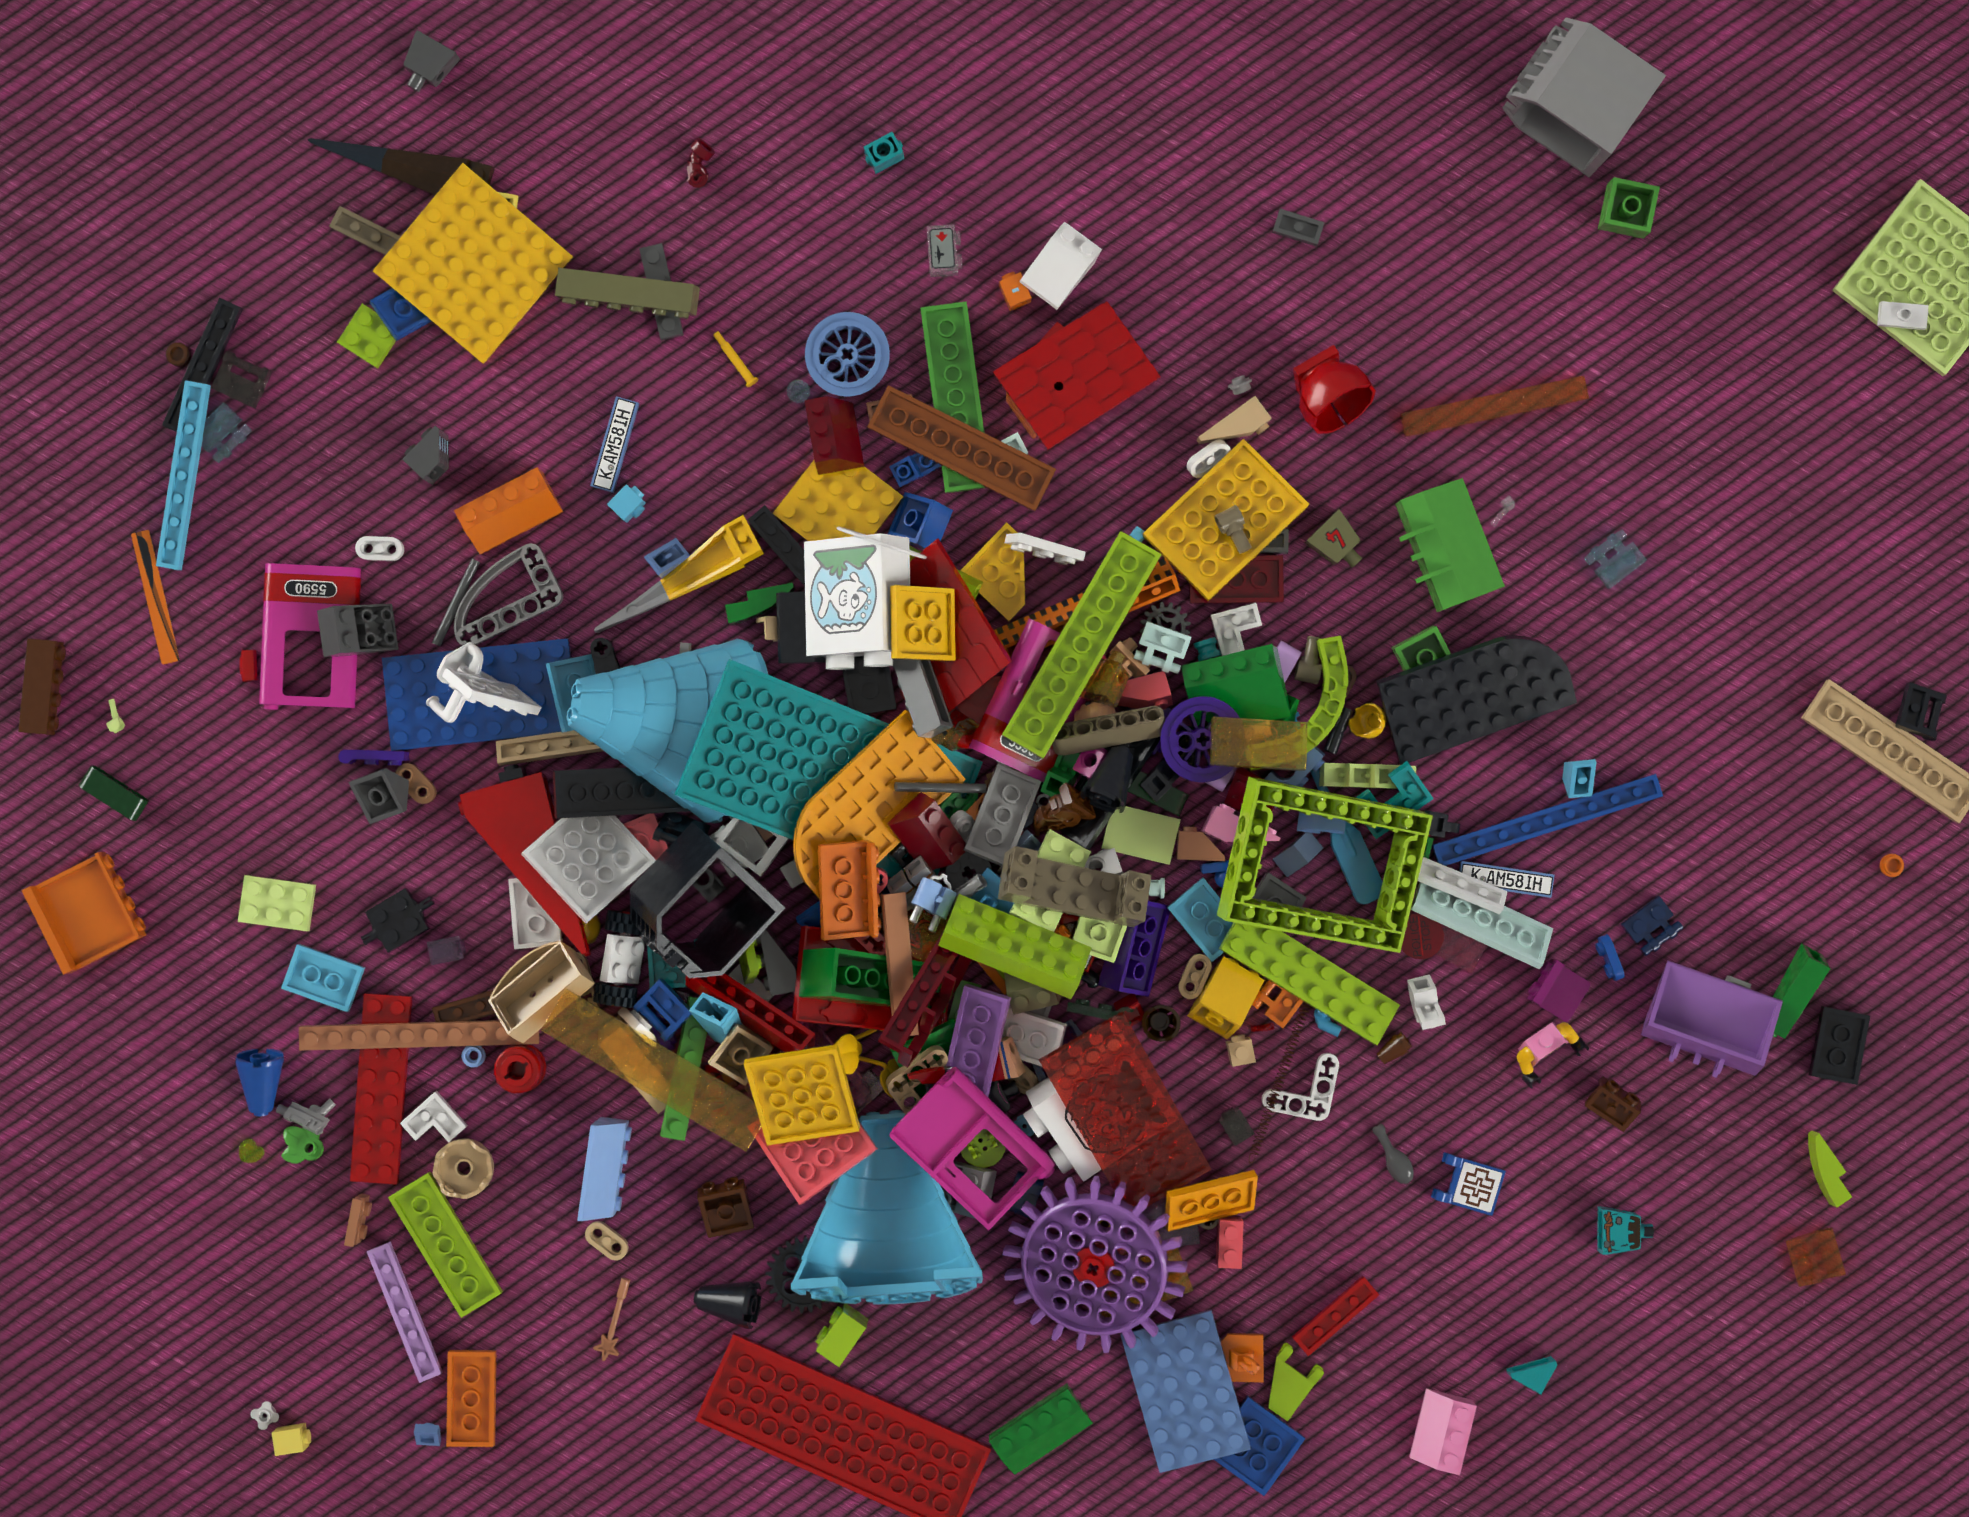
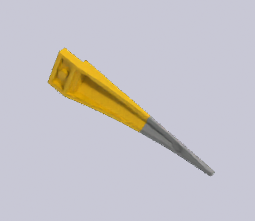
(718, 557)

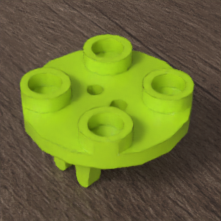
(976, 1156)

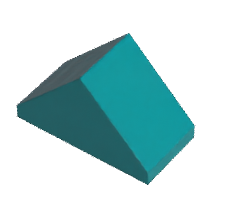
(1534, 1373)

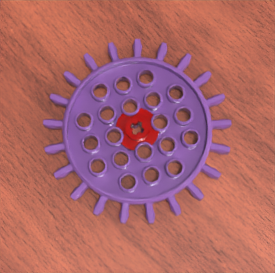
(1095, 1264)

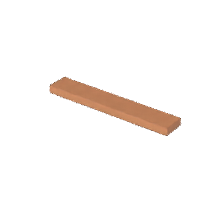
(897, 948)

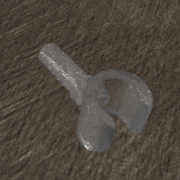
(1507, 504)

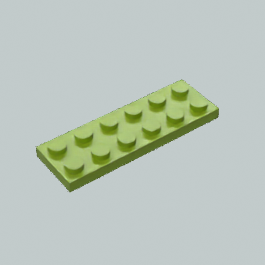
(445, 1244)

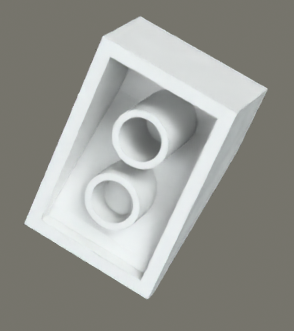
(1061, 265)

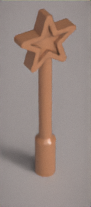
(607, 1342)

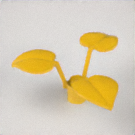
(850, 1051)

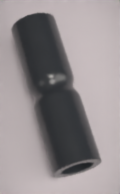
(1337, 733)

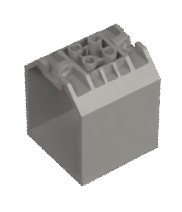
(1581, 94)

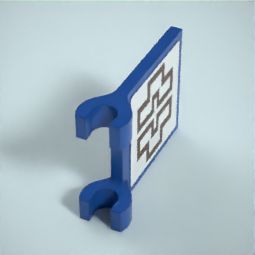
(1472, 1185)

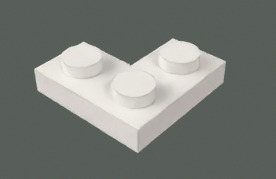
(1230, 623)
(435, 1113)

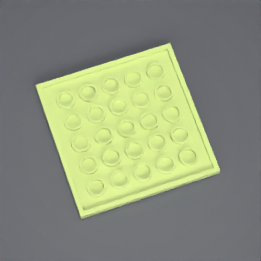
(1922, 261)

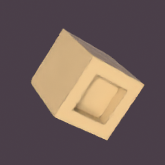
(770, 627)

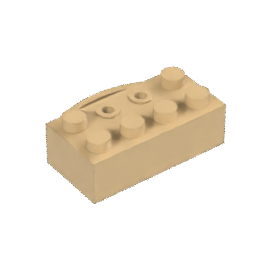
(513, 996)

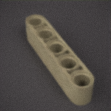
(1109, 730)

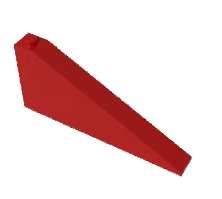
(510, 820)

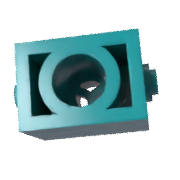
(888, 145)

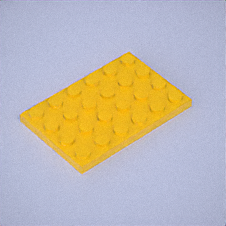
(1189, 532)

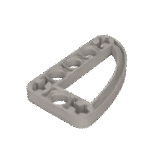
(517, 606)

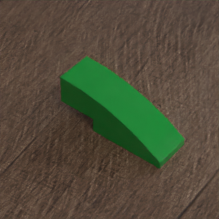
(758, 603)

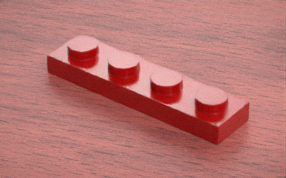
(1335, 1315)

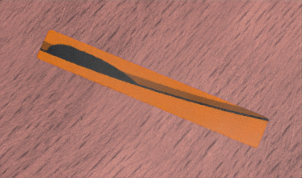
(155, 597)

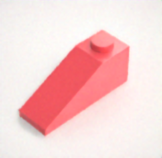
(1147, 691)

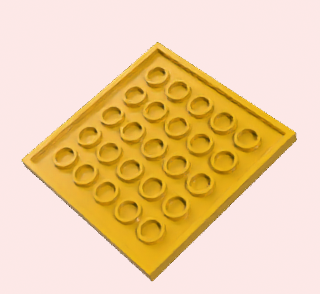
(472, 263)

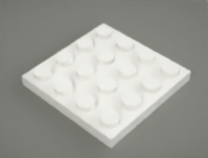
(588, 861)

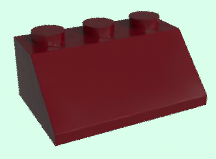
(833, 434)
(927, 832)

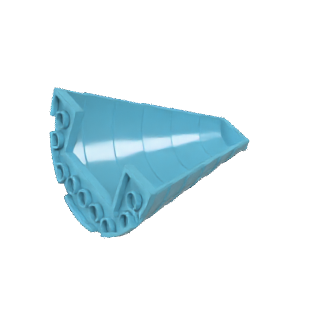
(655, 712)
(886, 1232)

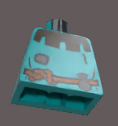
(1620, 1231)

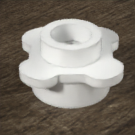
(269, 1410)

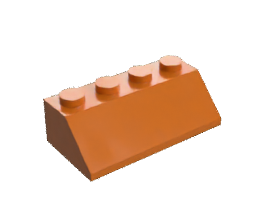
(508, 510)

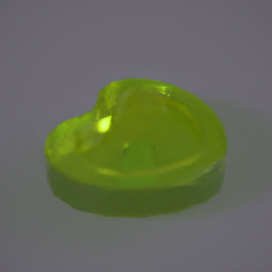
(250, 1152)

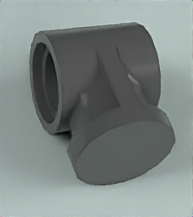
(713, 888)

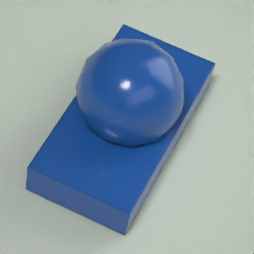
(1219, 867)

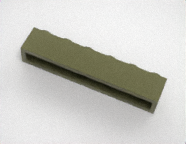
(627, 291)

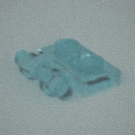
(218, 426)
(1620, 564)

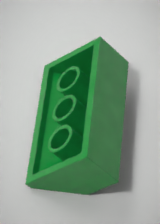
(1040, 1429)

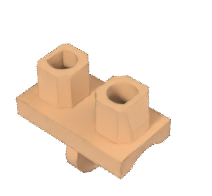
(1132, 666)

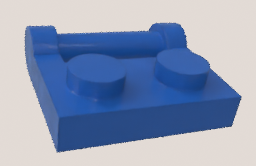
(668, 1004)

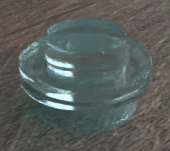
(798, 391)

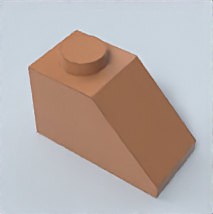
(1196, 846)

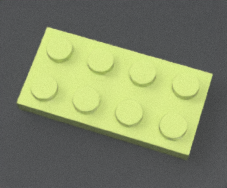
(1058, 849)

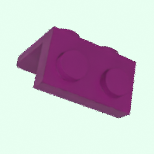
(1558, 990)

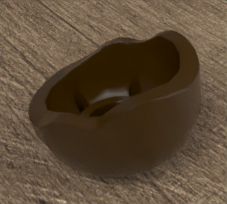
(1159, 1022)

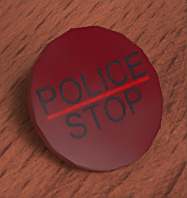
(1422, 937)

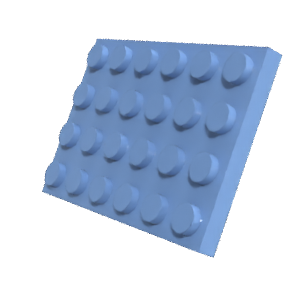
(1186, 1392)

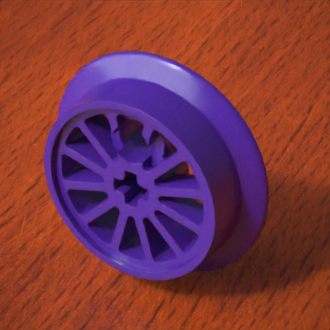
(1170, 745)

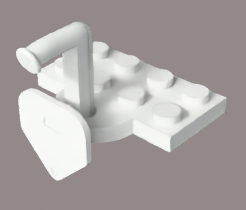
(463, 674)

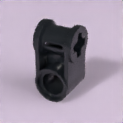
(607, 661)

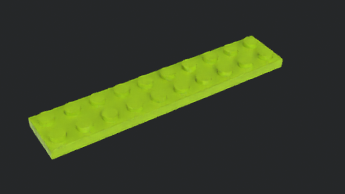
(1081, 645)

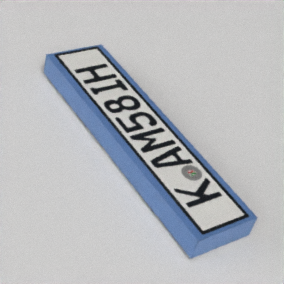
(614, 444)
(1511, 879)

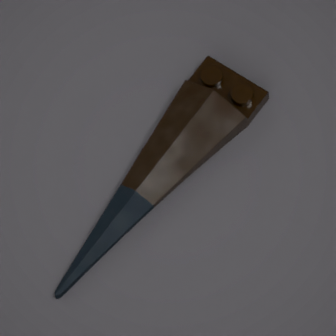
(417, 169)

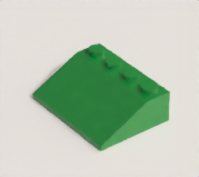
(1244, 680)

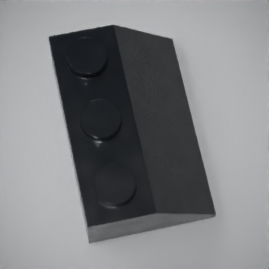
(792, 629)

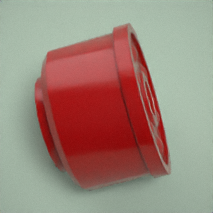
(520, 1068)

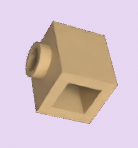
(1240, 1050)

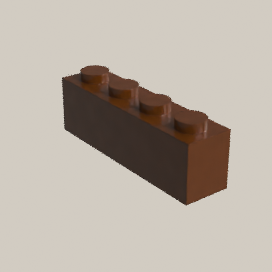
(41, 687)

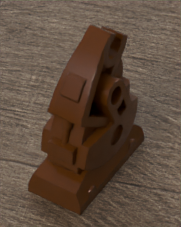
(1062, 811)

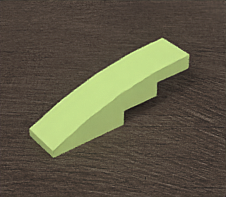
(1357, 775)

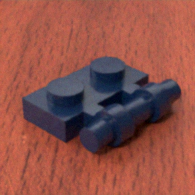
(1647, 920)

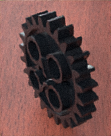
(778, 1279)

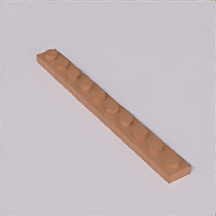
(406, 1035)

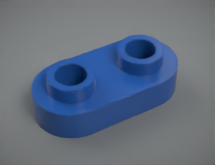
(1613, 965)

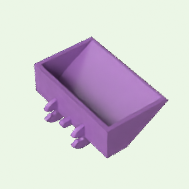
(1712, 1019)

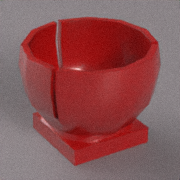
(1329, 381)

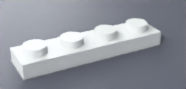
(1462, 886)

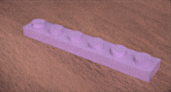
(404, 1312)

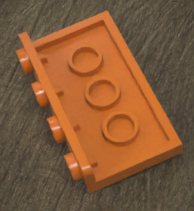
(848, 889)

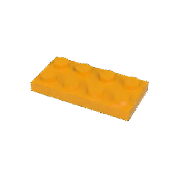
(1211, 1200)

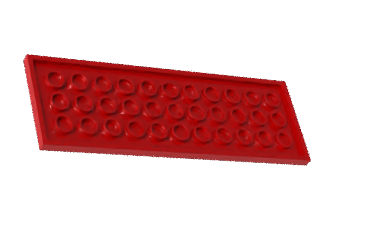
(841, 1432)

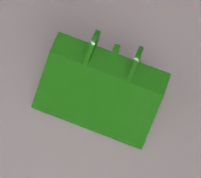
(1449, 544)

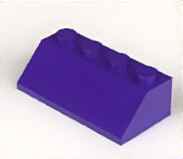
(1138, 954)

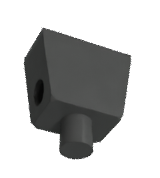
(428, 61)

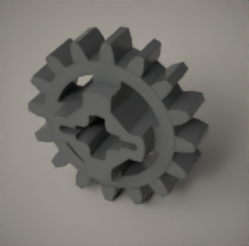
(1159, 617)

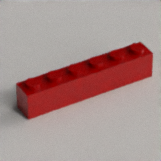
(756, 1012)

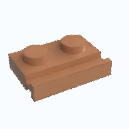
(356, 1225)

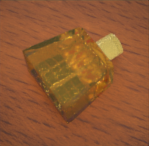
(1107, 681)

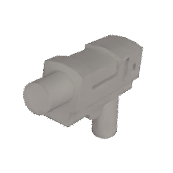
(310, 1119)

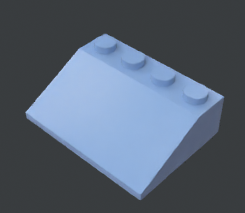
(604, 1169)

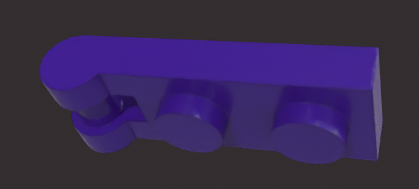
(372, 757)

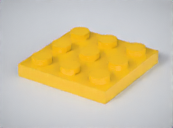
(922, 623)

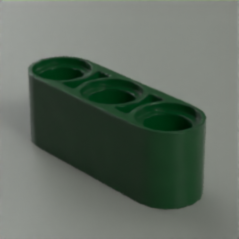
(113, 793)
(1171, 801)

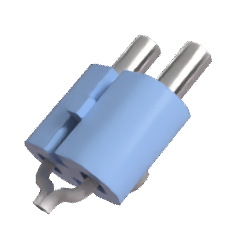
(934, 899)

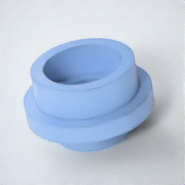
(467, 1058)

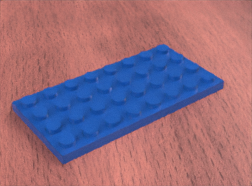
(413, 679)

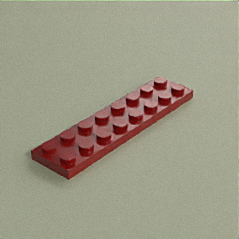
(380, 1096)

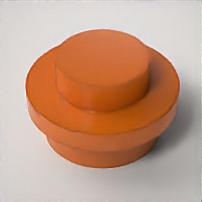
(1891, 865)

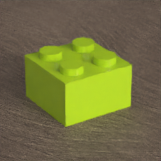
(841, 1335)

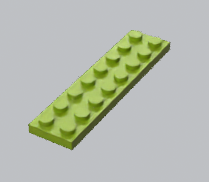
(1312, 979)

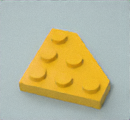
(1001, 574)

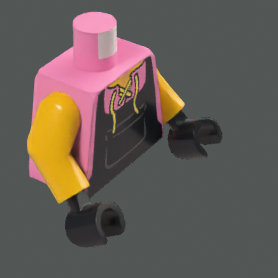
(1543, 1045)

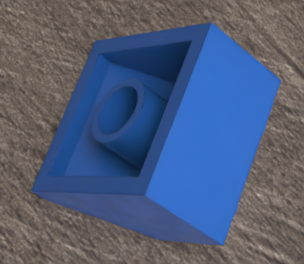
(920, 520)

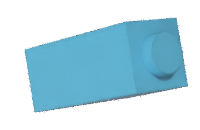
(715, 1016)

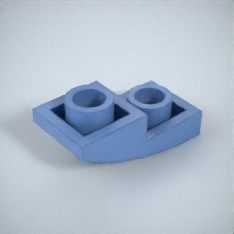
(1316, 823)

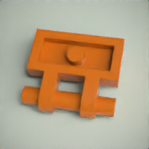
(1279, 1009)

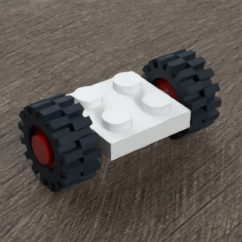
(620, 962)

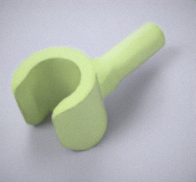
(116, 724)

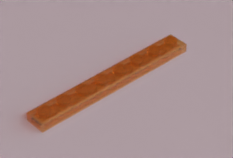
(1494, 406)

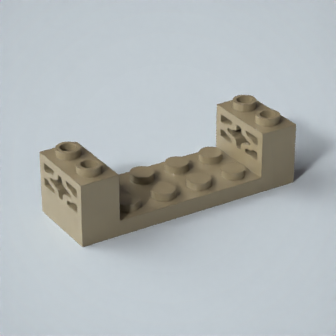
(1074, 888)

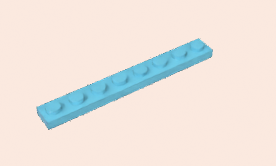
(183, 475)

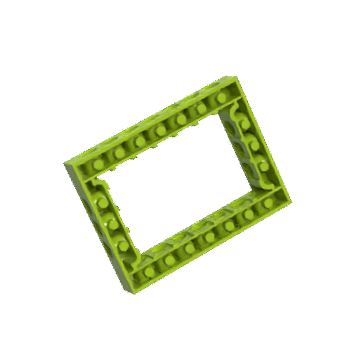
(1398, 885)

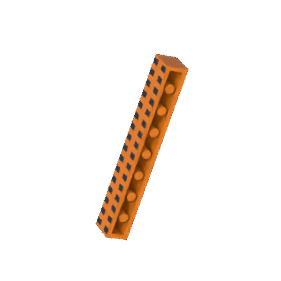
(1160, 584)

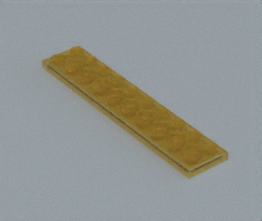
(654, 1069)

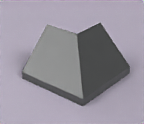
(381, 794)

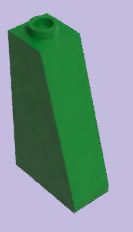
(1798, 987)

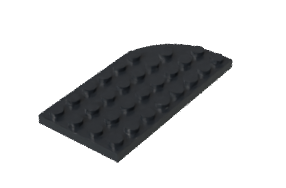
(1473, 694)

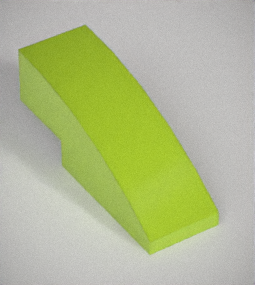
(1827, 1170)

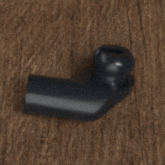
(1090, 978)

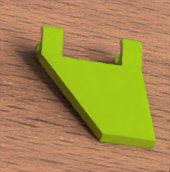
(1289, 1385)

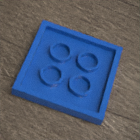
(1271, 1445)

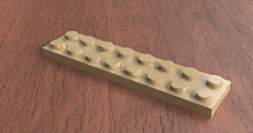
(1890, 750)

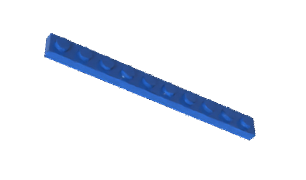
(1547, 820)

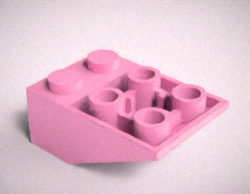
(1223, 824)

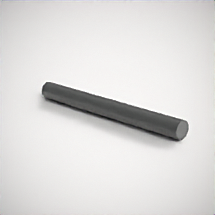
(452, 609)
(939, 787)

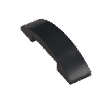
(1162, 776)

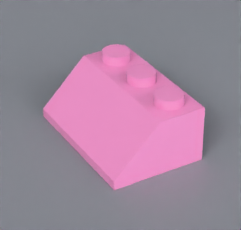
(1443, 1431)

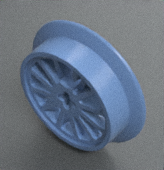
(832, 325)

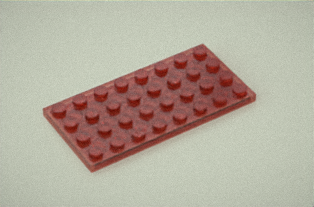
(1125, 1111)

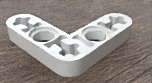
(1315, 1096)

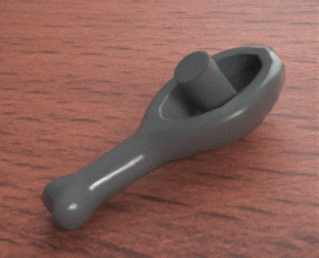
(1396, 1161)

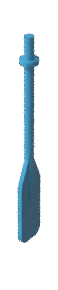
(1354, 858)

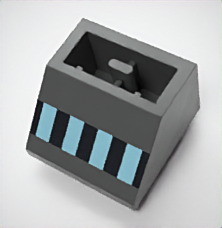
(430, 455)

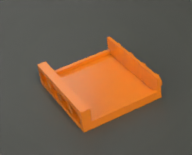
(85, 913)

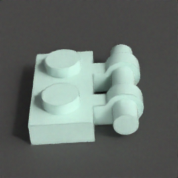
(1163, 640)

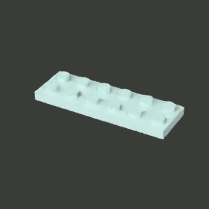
(1507, 932)

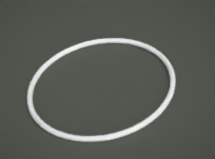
(860, 535)

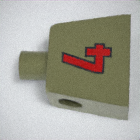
(1335, 540)

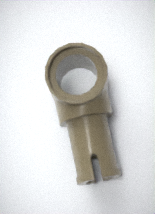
(1231, 522)
(1308, 667)

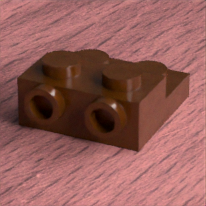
(725, 1207)

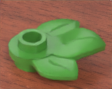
(298, 1143)

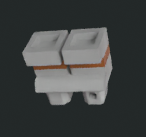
(909, 883)

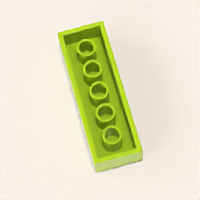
(1015, 946)

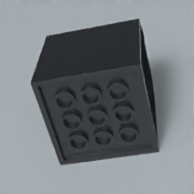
(730, 930)

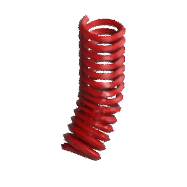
(1261, 1027)

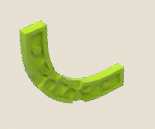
(1333, 693)

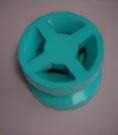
(1207, 649)

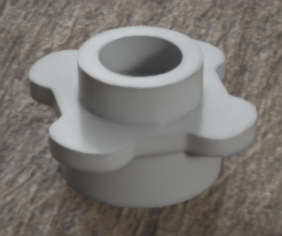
(1240, 385)

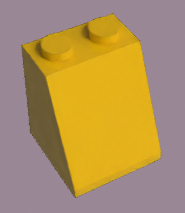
(1226, 997)

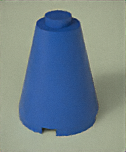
(260, 1078)

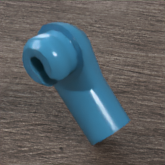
(1324, 1023)

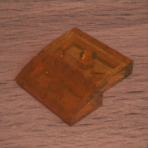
(1815, 1257)

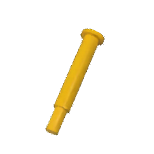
(735, 359)

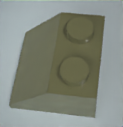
(1028, 996)

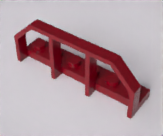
(917, 999)

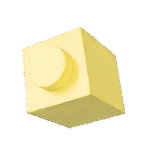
(291, 1439)

